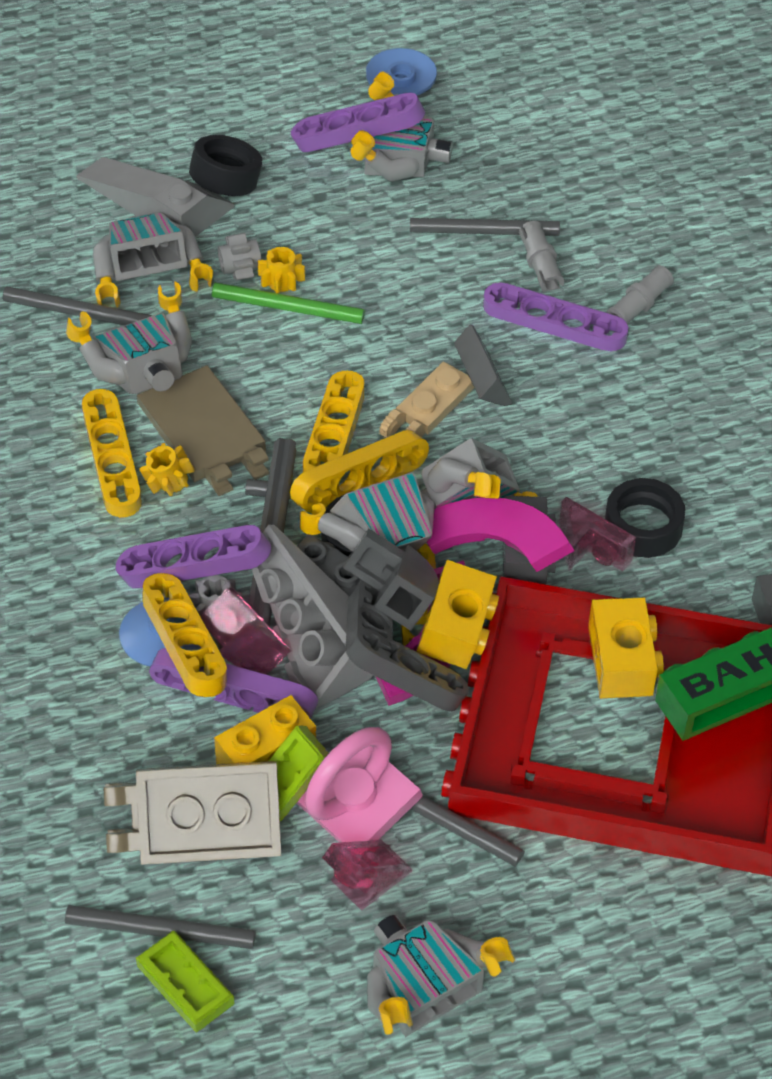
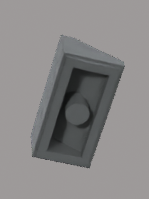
(481, 368)

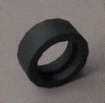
(225, 165)
(655, 494)

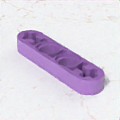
(342, 125)
(556, 313)
(238, 550)
(241, 686)

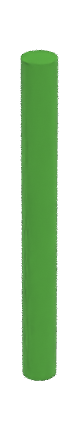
(288, 303)

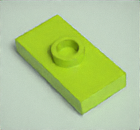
(296, 764)
(185, 981)

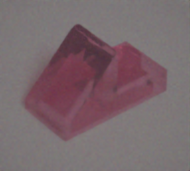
(594, 534)
(243, 634)
(365, 869)

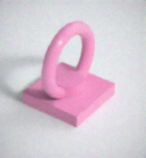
(358, 789)

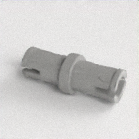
(541, 256)
(643, 294)

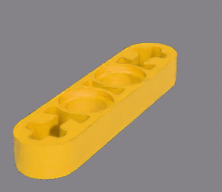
(335, 429)
(110, 453)
(399, 454)
(179, 634)

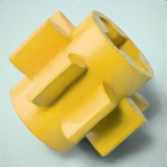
(281, 269)
(166, 469)

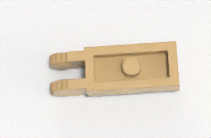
(429, 401)

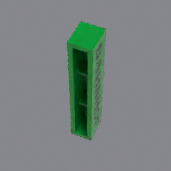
(718, 685)

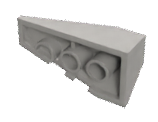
(151, 192)
(308, 618)

